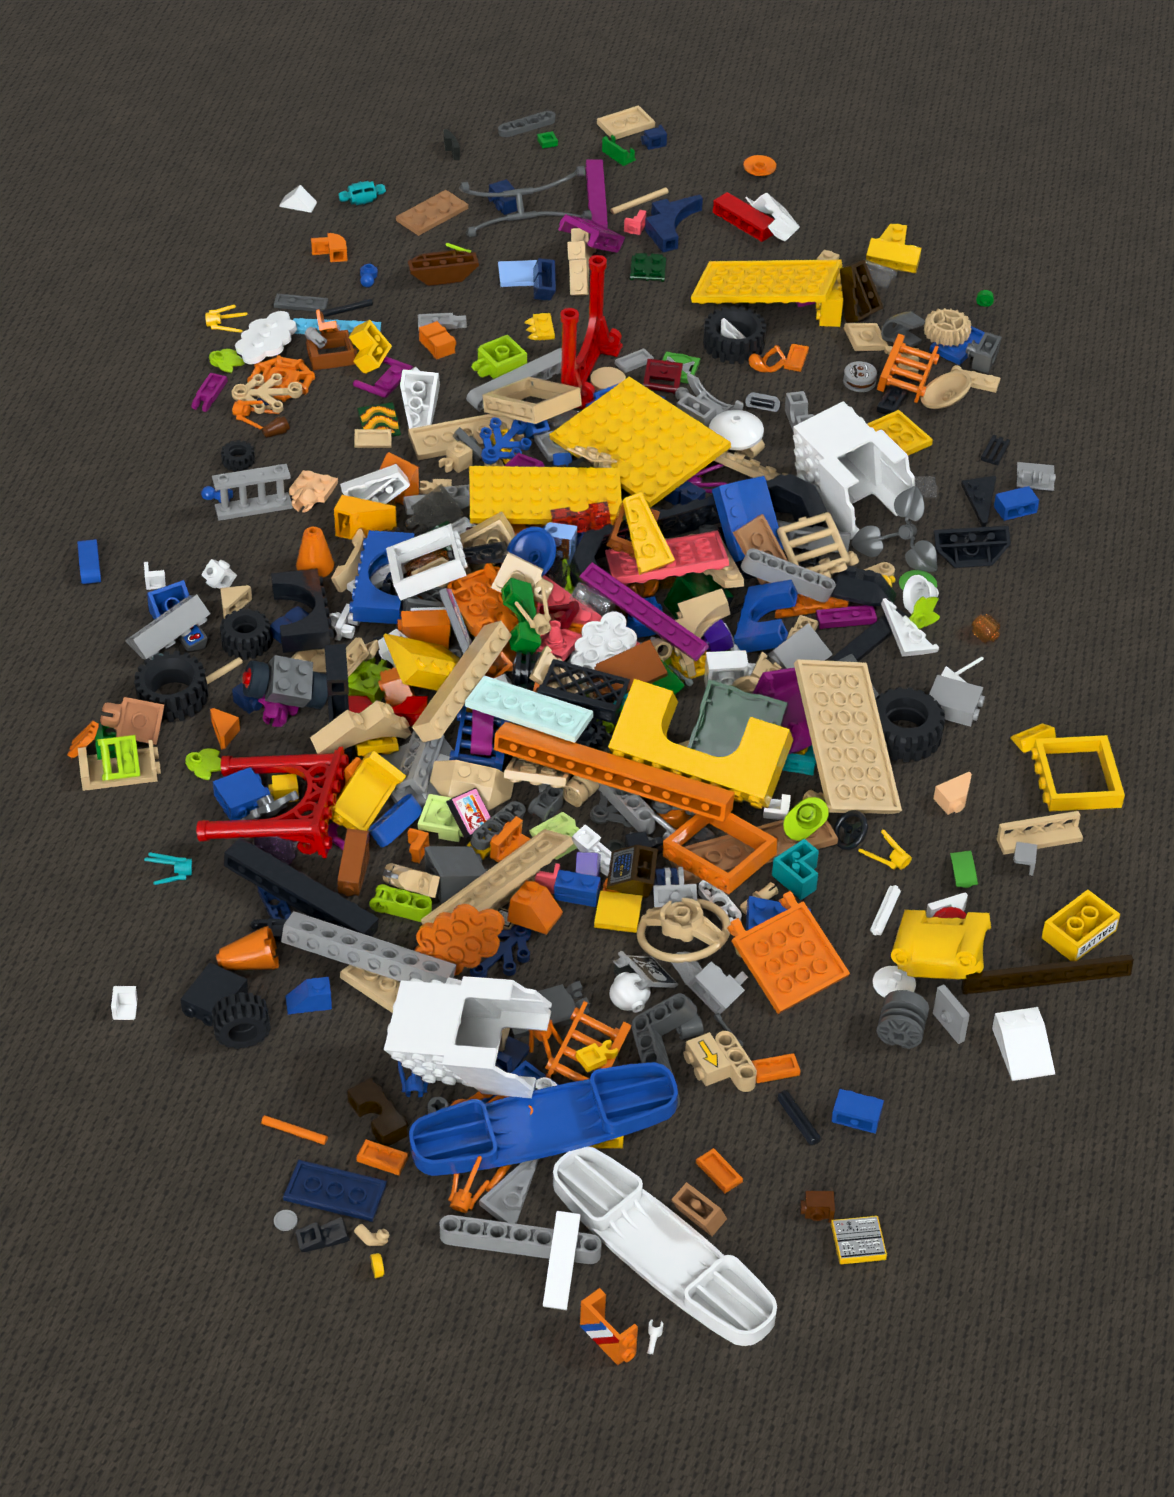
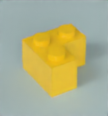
(371, 345)

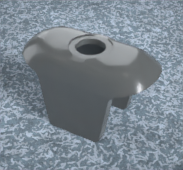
(905, 322)

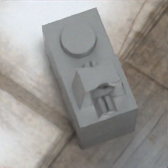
(715, 988)

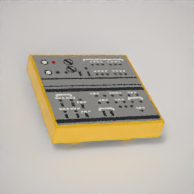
(858, 1240)

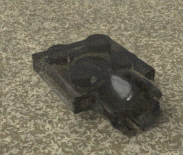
(433, 510)

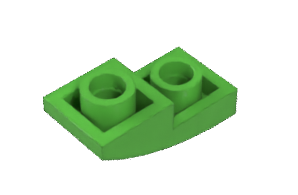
(964, 869)

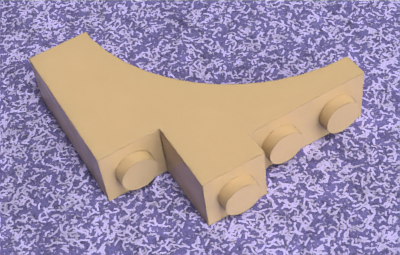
(578, 259)
(697, 617)
(352, 728)

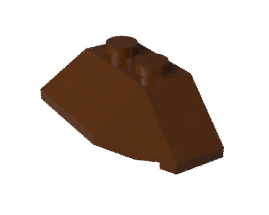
(443, 266)

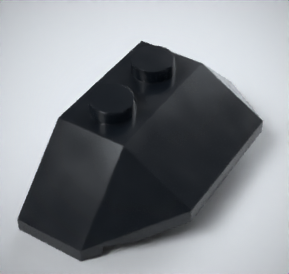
(972, 545)
(862, 587)

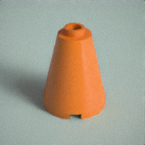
(315, 552)
(250, 952)

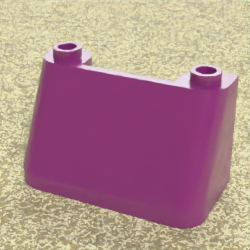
(784, 686)

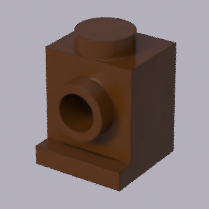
(818, 1205)

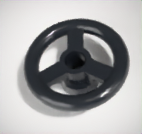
(854, 832)

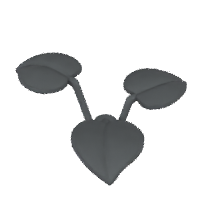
(911, 506)

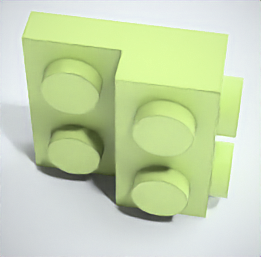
(438, 818)

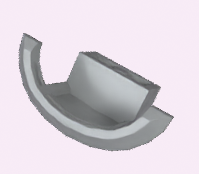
(704, 406)

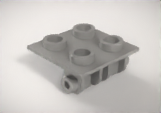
(1036, 476)

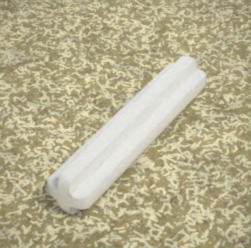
(885, 910)

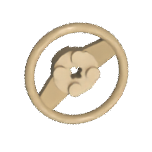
(684, 922)

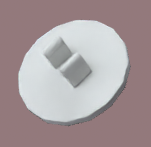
(892, 979)

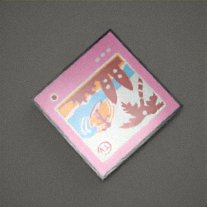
(468, 811)

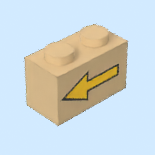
(707, 1059)

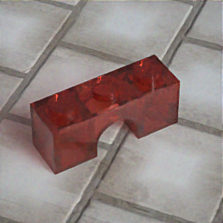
(592, 518)

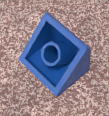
(166, 597)

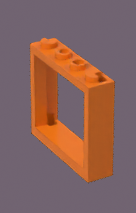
(762, 842)

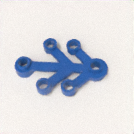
(492, 454)

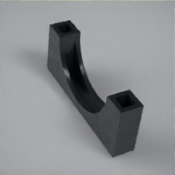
(315, 629)
(337, 684)

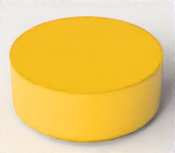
(377, 1265)

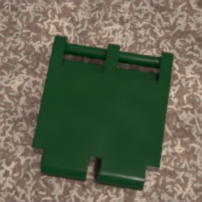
(648, 267)

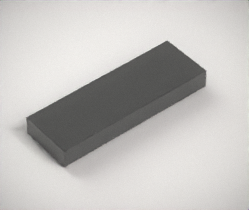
(299, 302)

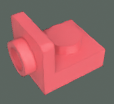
(635, 225)

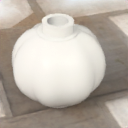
(626, 995)

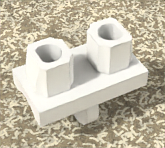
(341, 621)

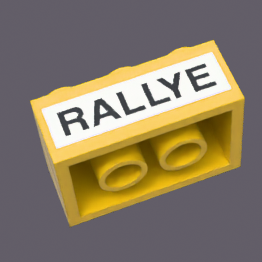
(1080, 926)

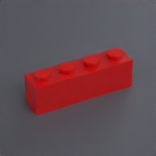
(743, 216)

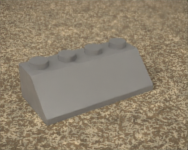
(168, 627)

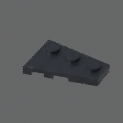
(483, 553)

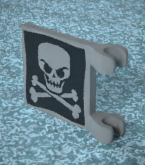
(648, 970)

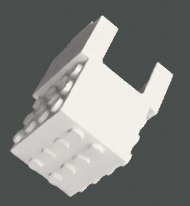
(849, 463)
(457, 1028)

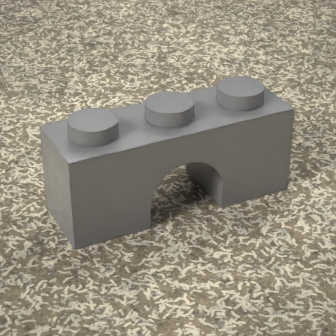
(796, 408)

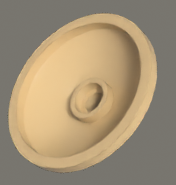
(946, 390)

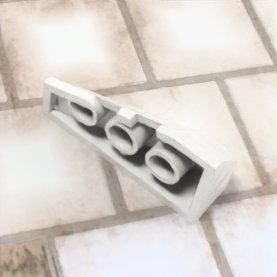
(419, 396)

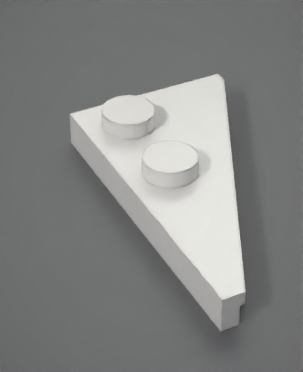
(907, 635)

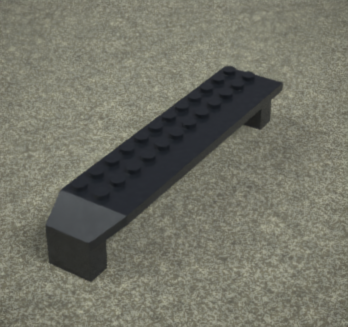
(787, 495)

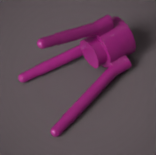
(698, 481)

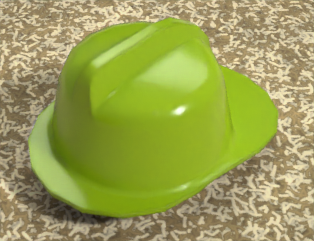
(805, 818)

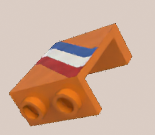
(592, 1320)

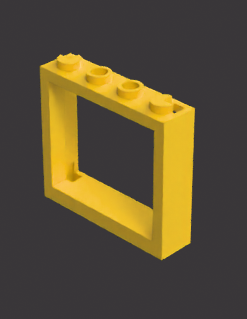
(1078, 801)

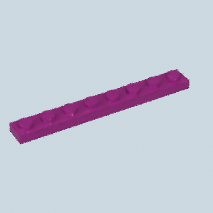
(644, 612)

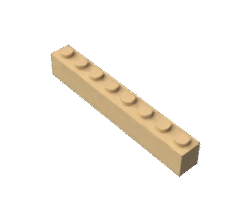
(461, 681)

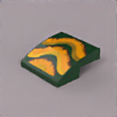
(379, 417)

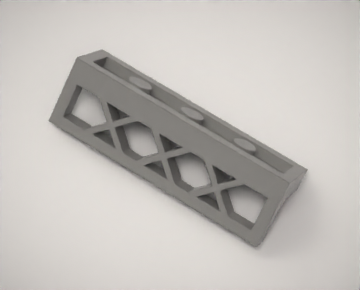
(422, 762)

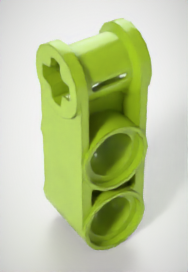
(401, 903)

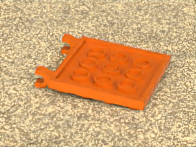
(789, 955)

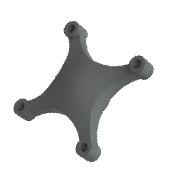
(269, 807)

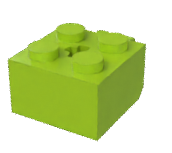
(499, 357)
(365, 680)

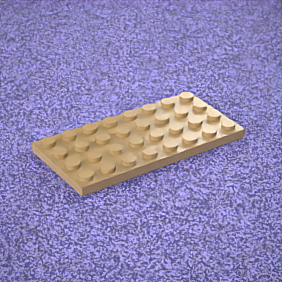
(847, 737)

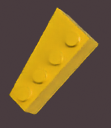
(831, 310)

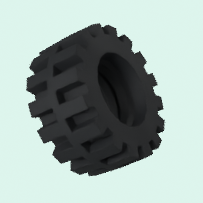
(237, 448)

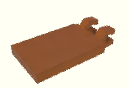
(635, 663)

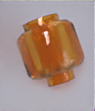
(986, 628)

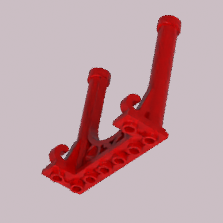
(597, 339)
(290, 825)

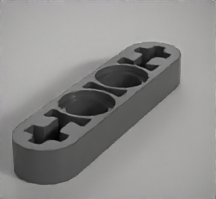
(510, 128)
(494, 822)

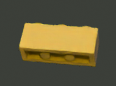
(894, 255)

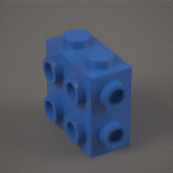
(239, 793)

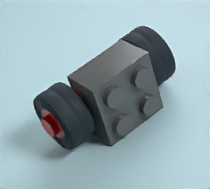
(286, 682)

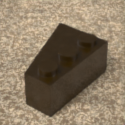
(858, 292)

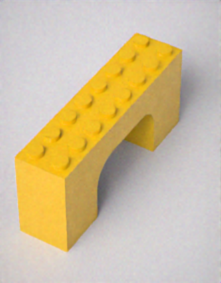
(748, 771)

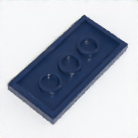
(335, 1190)

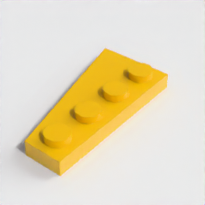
(647, 540)

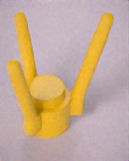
(214, 318)
(898, 857)

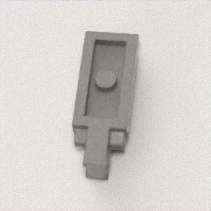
(447, 320)

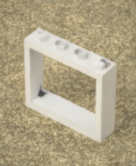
(418, 547)

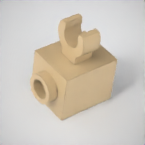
(457, 457)

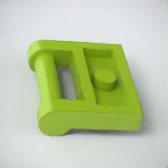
(125, 756)

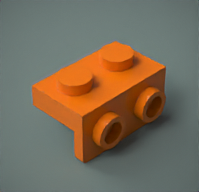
(507, 840)

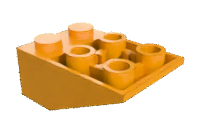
(362, 514)

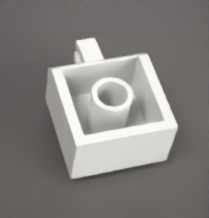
(727, 666)

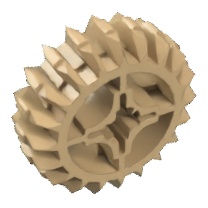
(947, 327)

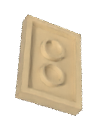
(626, 122)

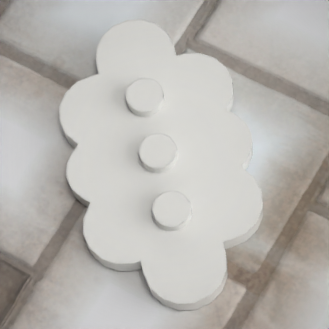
(266, 337)
(602, 641)

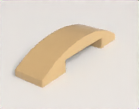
(348, 572)

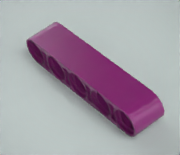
(481, 733)

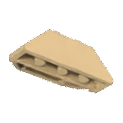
(458, 777)

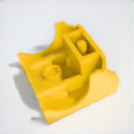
(940, 945)

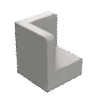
(1026, 854)

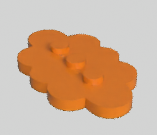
(461, 936)

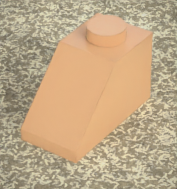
(953, 793)

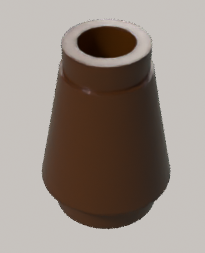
(276, 427)

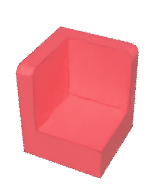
(548, 879)

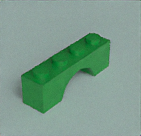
(523, 636)

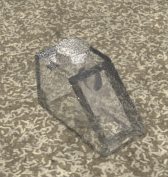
(590, 599)

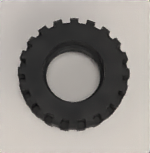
(913, 707)

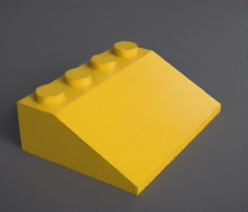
(420, 662)

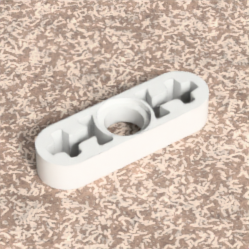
(719, 895)

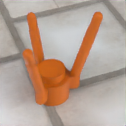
(243, 408)
(543, 1036)
(462, 1199)

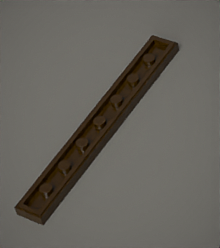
(1047, 974)

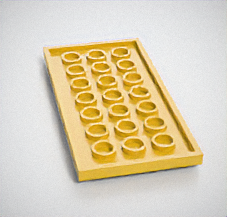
(767, 281)
(531, 493)

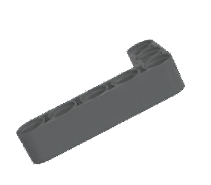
(657, 1021)

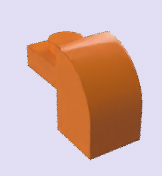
(333, 245)

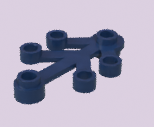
(505, 950)

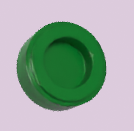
(985, 298)

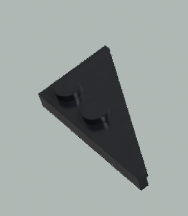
(980, 494)

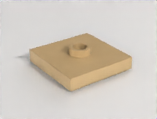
(865, 336)

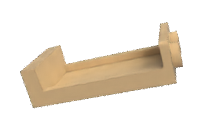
(355, 653)
(92, 769)

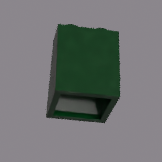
(692, 586)

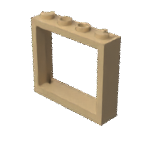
(508, 400)

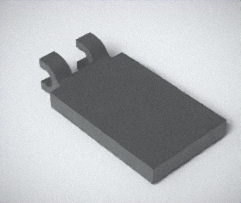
(561, 1007)

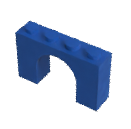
(759, 601)

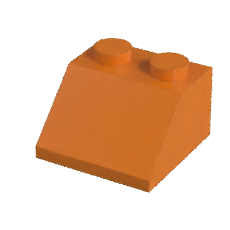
(409, 470)
(534, 908)

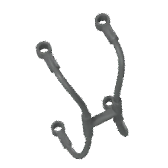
(471, 231)

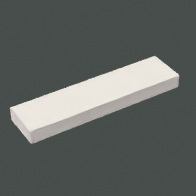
(561, 1260)

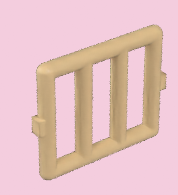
(831, 530)

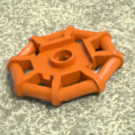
(287, 368)

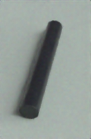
(341, 309)

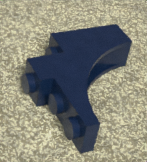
(666, 218)

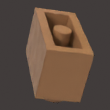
(699, 1209)

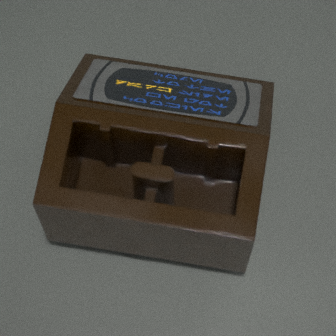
(632, 870)

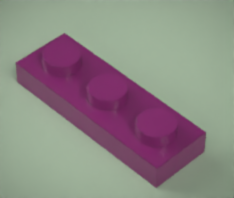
(846, 616)

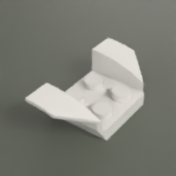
(784, 224)

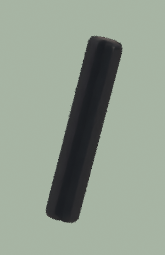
(798, 1117)

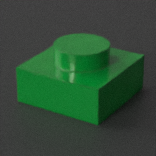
(547, 139)

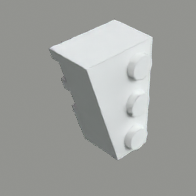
(377, 486)

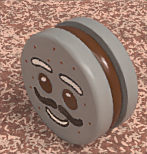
(860, 376)

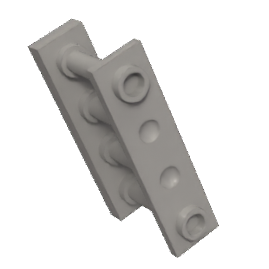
(256, 505)

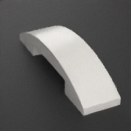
(588, 841)

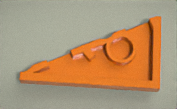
(806, 605)

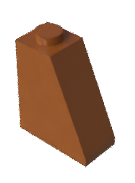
(353, 862)

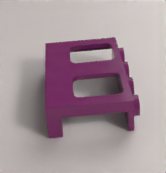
(600, 237)

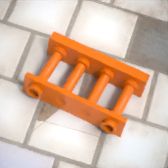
(896, 358)
(616, 1035)

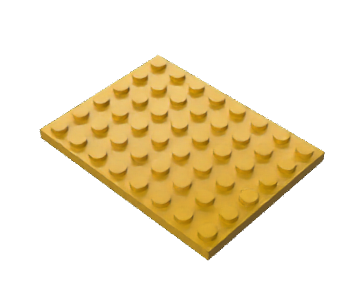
(647, 435)

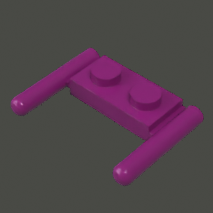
(388, 380)

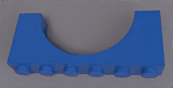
(369, 602)

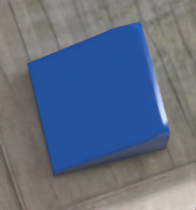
(562, 458)

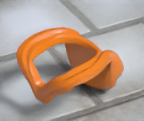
(759, 363)

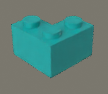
(796, 869)

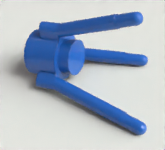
(413, 1083)

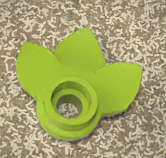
(228, 357)
(923, 612)
(204, 762)

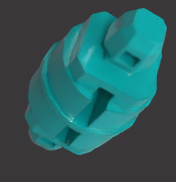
(362, 192)

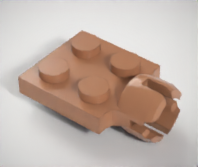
(134, 718)

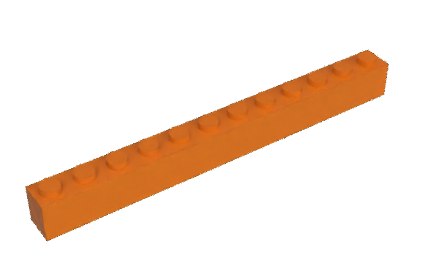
(614, 771)

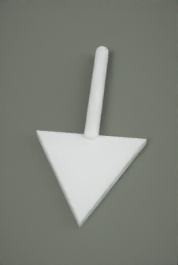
(950, 674)

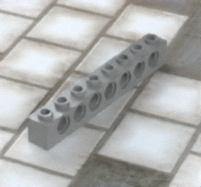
(363, 950)

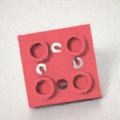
(557, 639)

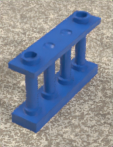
(494, 762)

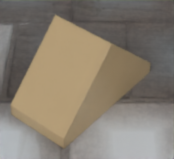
(235, 598)

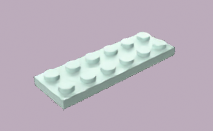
(529, 709)

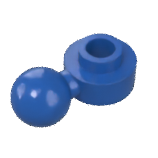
(368, 274)
(209, 493)

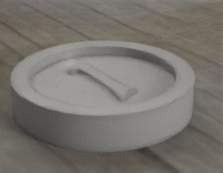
(285, 1220)

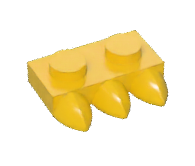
(541, 327)

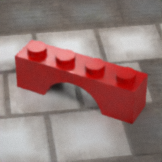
(409, 709)

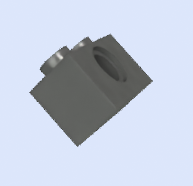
(986, 352)

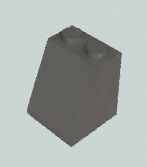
(455, 866)

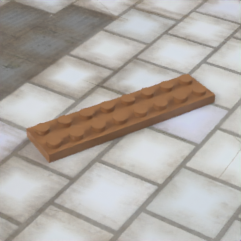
(728, 851)

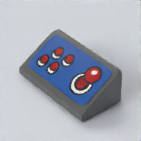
(195, 639)

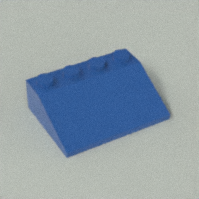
(739, 504)

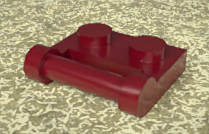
(663, 371)
(563, 613)

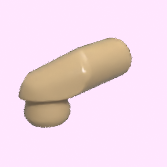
(372, 1239)

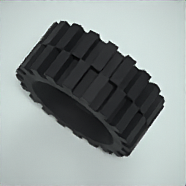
(734, 349)
(168, 670)

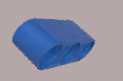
(89, 561)
(395, 820)

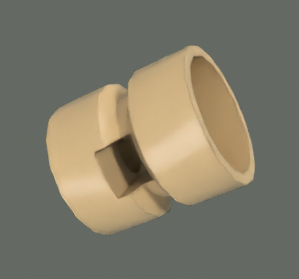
(578, 790)

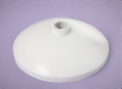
(739, 428)

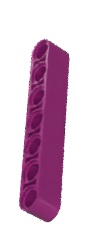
(596, 191)

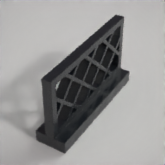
(601, 709)

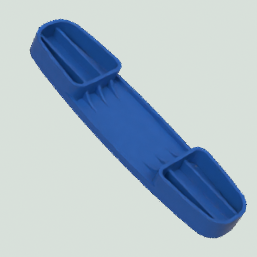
(562, 1120)

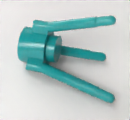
(181, 866)

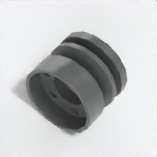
(903, 1019)

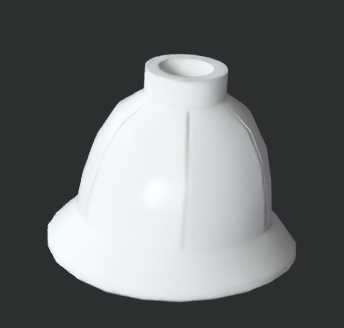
(916, 588)

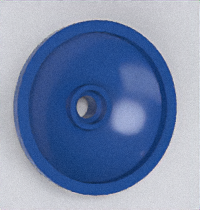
(534, 544)

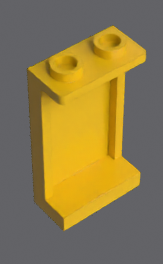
(366, 792)

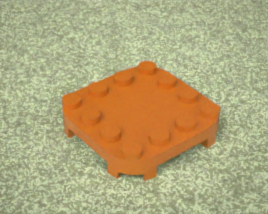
(477, 600)

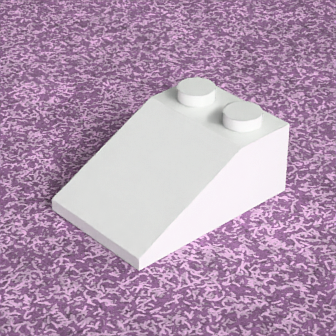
(1023, 1043)

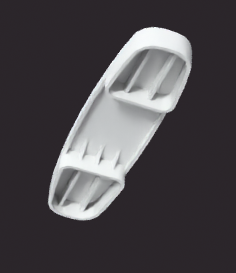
(664, 1247)

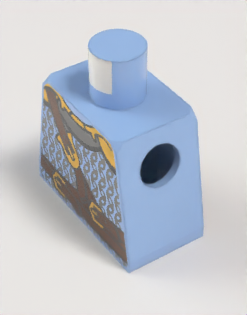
(565, 539)

